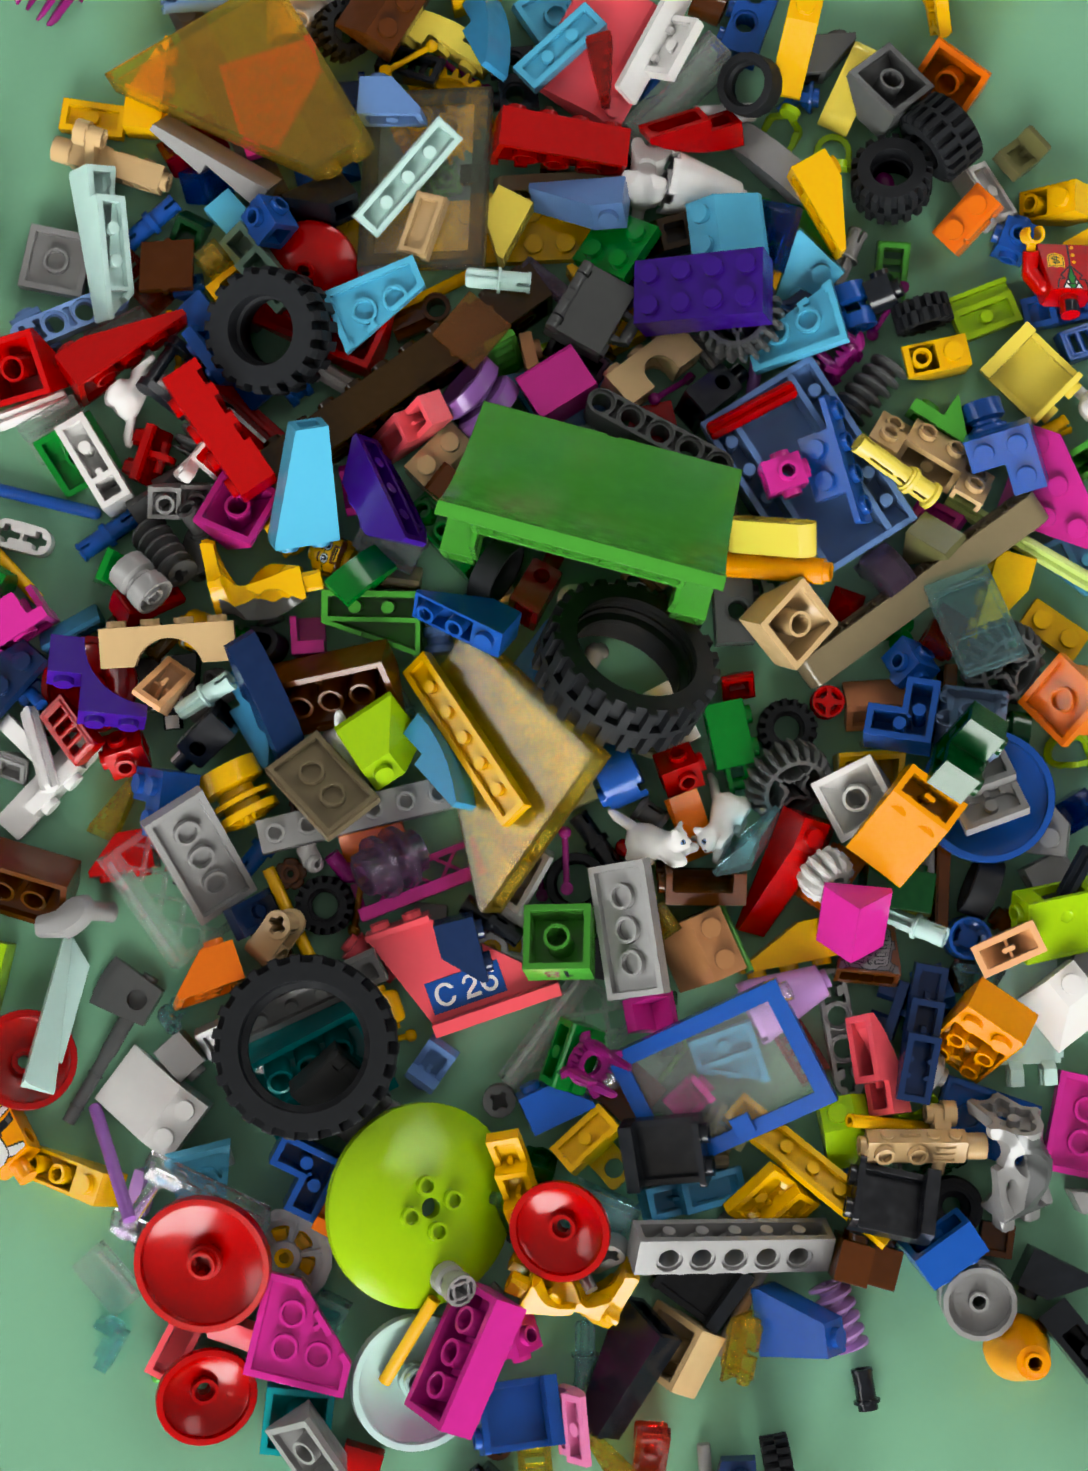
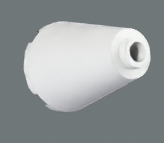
(692, 180)

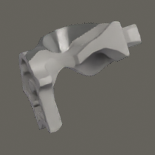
(1027, 1180)

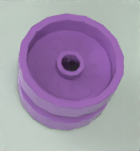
(472, 387)

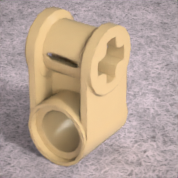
(276, 935)

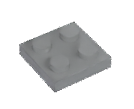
(53, 263)

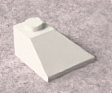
(851, 794)
(1061, 1004)

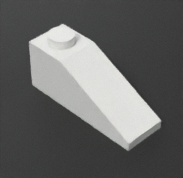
(95, 464)

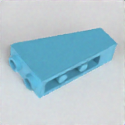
(305, 490)

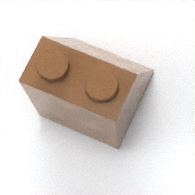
(702, 950)

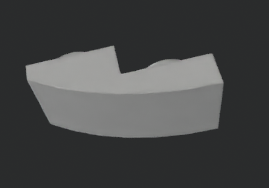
(167, 497)

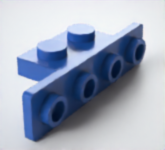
(194, 334)
(833, 462)

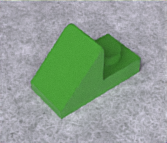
(949, 423)

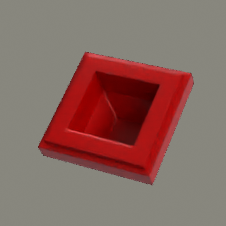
(844, 603)
(738, 685)

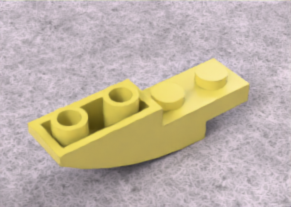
(450, 42)

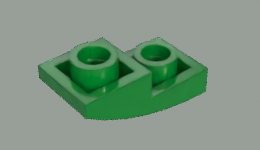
(359, 574)

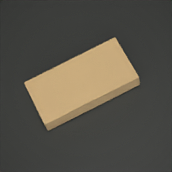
(423, 226)

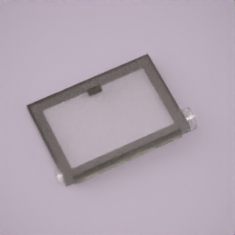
(460, 178)

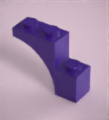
(97, 704)

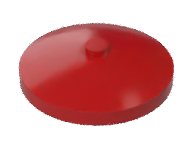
(202, 1263)

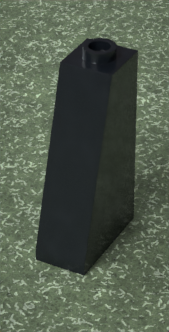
(628, 1368)

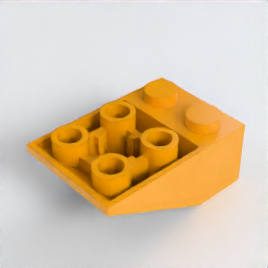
(905, 826)
(984, 1030)

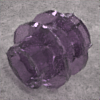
(390, 862)

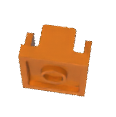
(1060, 700)

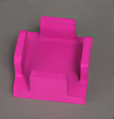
(21, 621)

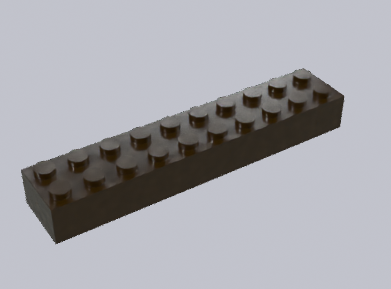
(413, 372)

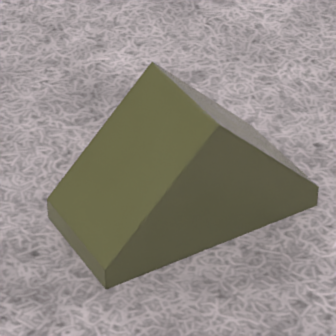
(931, 540)

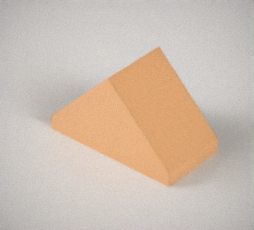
(164, 685)
(1008, 948)

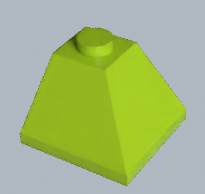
(377, 740)
(838, 1139)

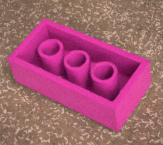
(465, 1361)

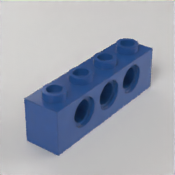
(756, 16)

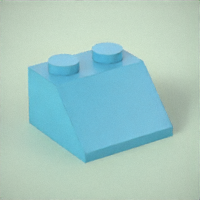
(726, 222)

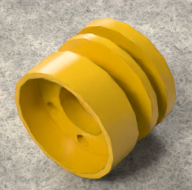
(235, 793)

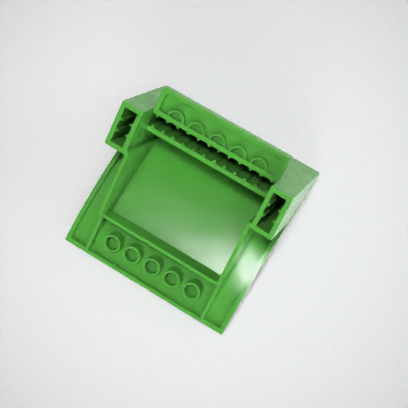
(593, 503)

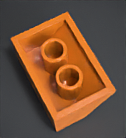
(211, 974)

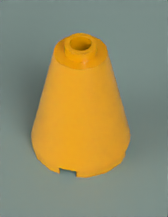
(1021, 1351)

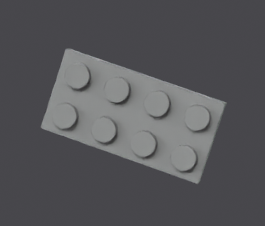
(199, 855)
(629, 929)

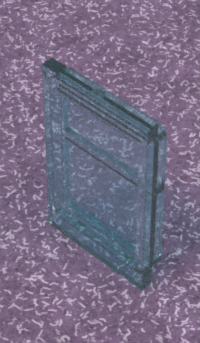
(975, 621)

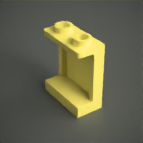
(1031, 374)

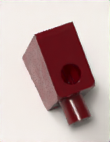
(536, 589)

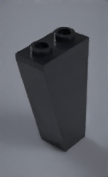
(1068, 1333)

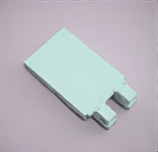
(1037, 1048)

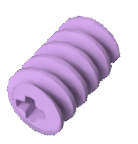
(835, 1298)

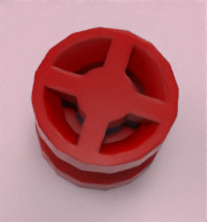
(833, 702)

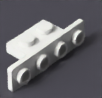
(660, 49)
(32, 804)

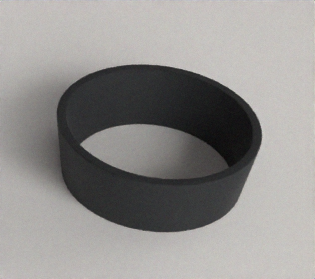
(495, 570)

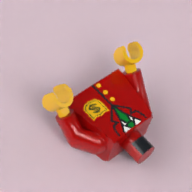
(1055, 273)

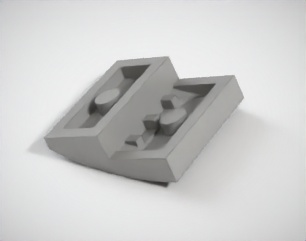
(997, 800)

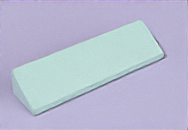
(407, 176)

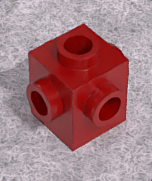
(124, 753)
(679, 769)

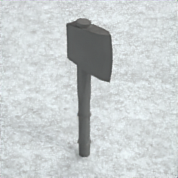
(133, 999)

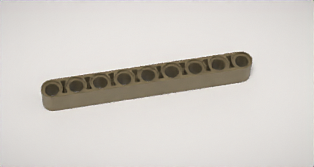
(886, 615)

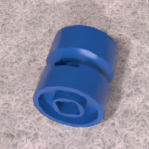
(853, 296)
(983, 413)
(964, 934)

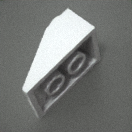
(153, 1102)

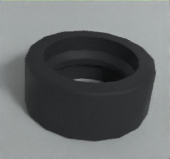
(728, 78)
(556, 868)
(980, 889)

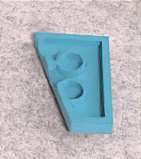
(372, 300)
(808, 330)

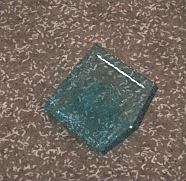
(748, 846)

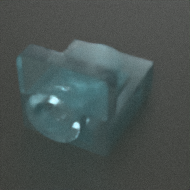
(109, 1348)

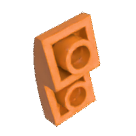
(690, 810)

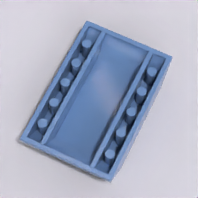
(837, 534)

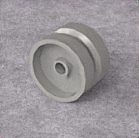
(993, 1302)

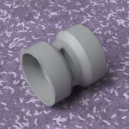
(453, 1283)

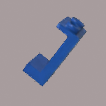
(521, 1416)

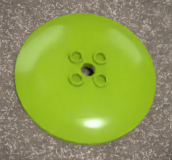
(379, 1196)

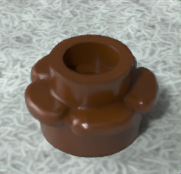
(299, 871)

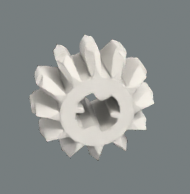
(822, 867)

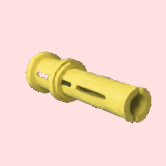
(908, 479)

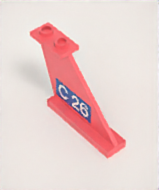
(441, 990)

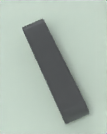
(646, 425)

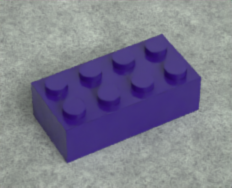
(703, 292)

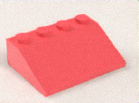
(575, 85)

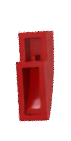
(695, 131)

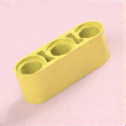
(839, 109)
(773, 536)

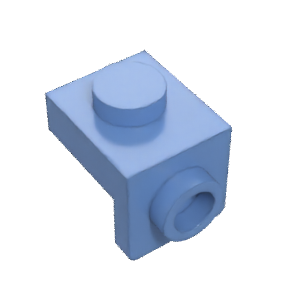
(431, 1064)

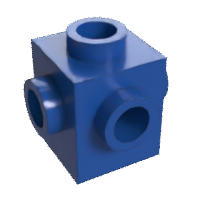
(269, 221)
(1006, 239)
(907, 659)

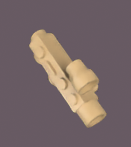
(89, 147)
(921, 1146)

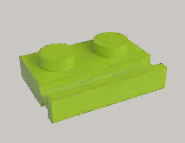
(984, 310)

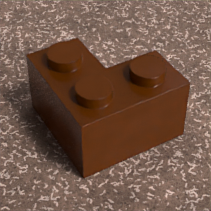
(863, 1263)

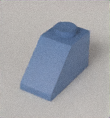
(387, 104)

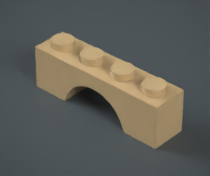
(124, 645)

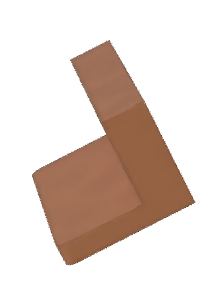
(859, 693)

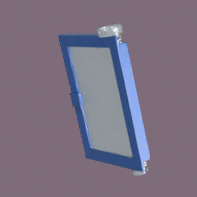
(733, 1062)

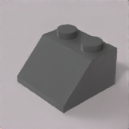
(886, 89)

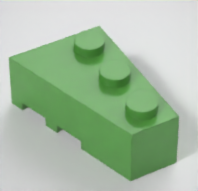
(377, 617)

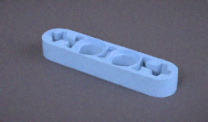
(66, 313)

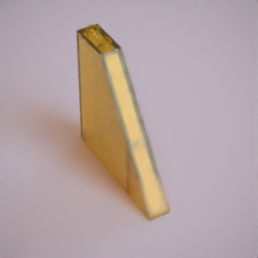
(253, 82)
(542, 755)

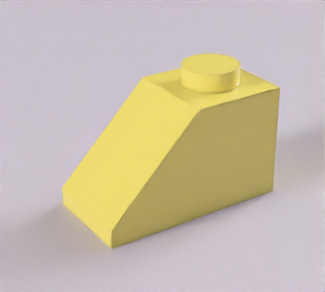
(506, 221)

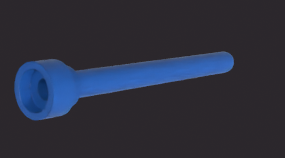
(50, 502)

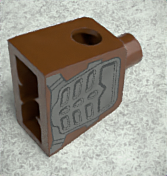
(876, 968)

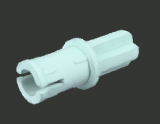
(498, 280)
(205, 695)
(919, 927)

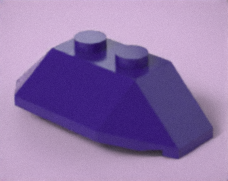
(380, 495)

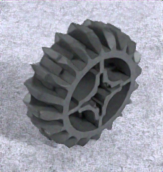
(745, 342)
(1015, 676)
(785, 777)

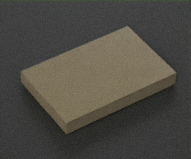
(322, 785)

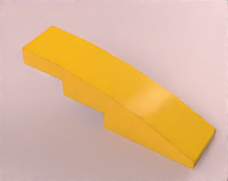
(512, 1166)

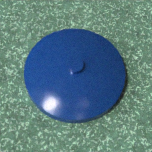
(1020, 834)

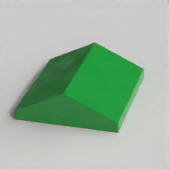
(60, 462)

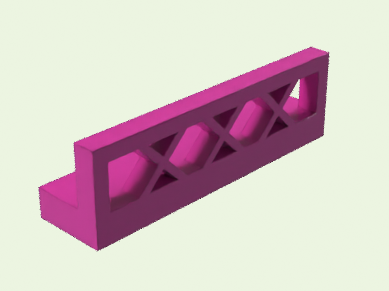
(420, 892)

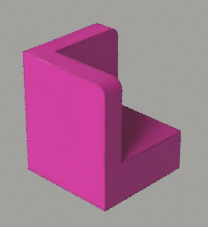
(307, 636)
(649, 1013)

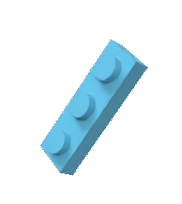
(559, 48)

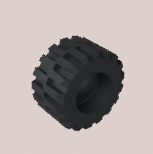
(945, 133)
(897, 157)

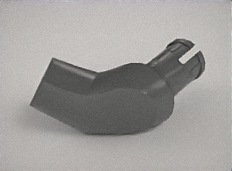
(193, 537)

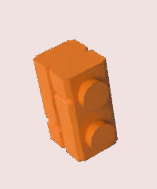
(968, 219)

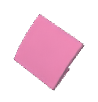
(575, 1426)

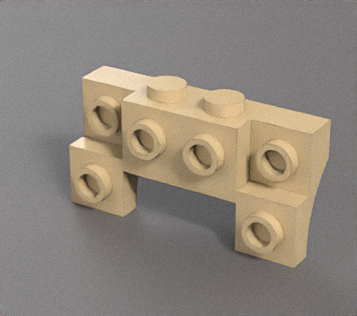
(935, 454)

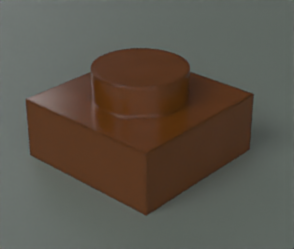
(998, 1242)

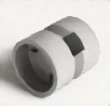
(140, 581)

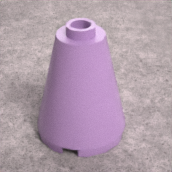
(807, 983)

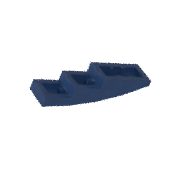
(264, 692)
(921, 1033)

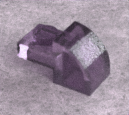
(885, 570)

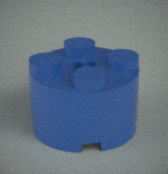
(620, 780)

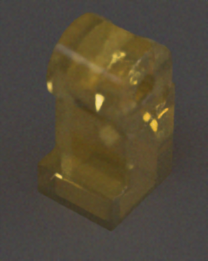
(212, 260)

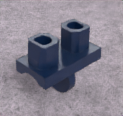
(899, 997)

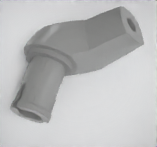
(74, 917)

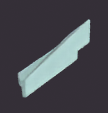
(103, 238)
(56, 1018)

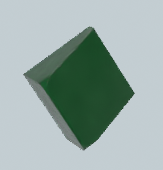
(191, 227)

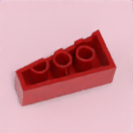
(559, 141)
(218, 430)

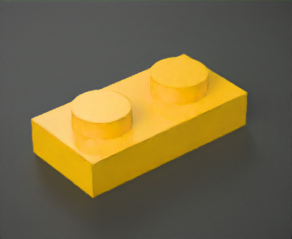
(101, 114)
(1055, 629)

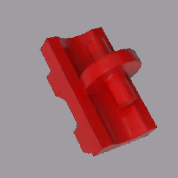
(151, 455)

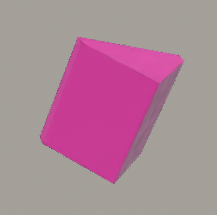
(557, 385)
(231, 519)
(853, 919)

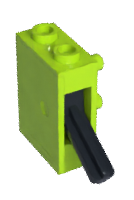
(1057, 911)

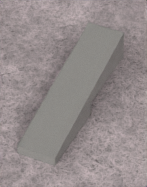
(205, 153)

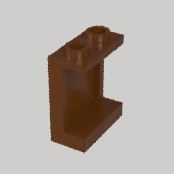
(700, 886)

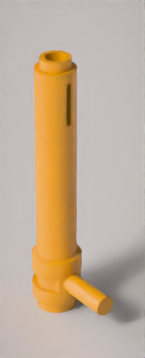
(778, 568)

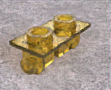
(743, 1335)

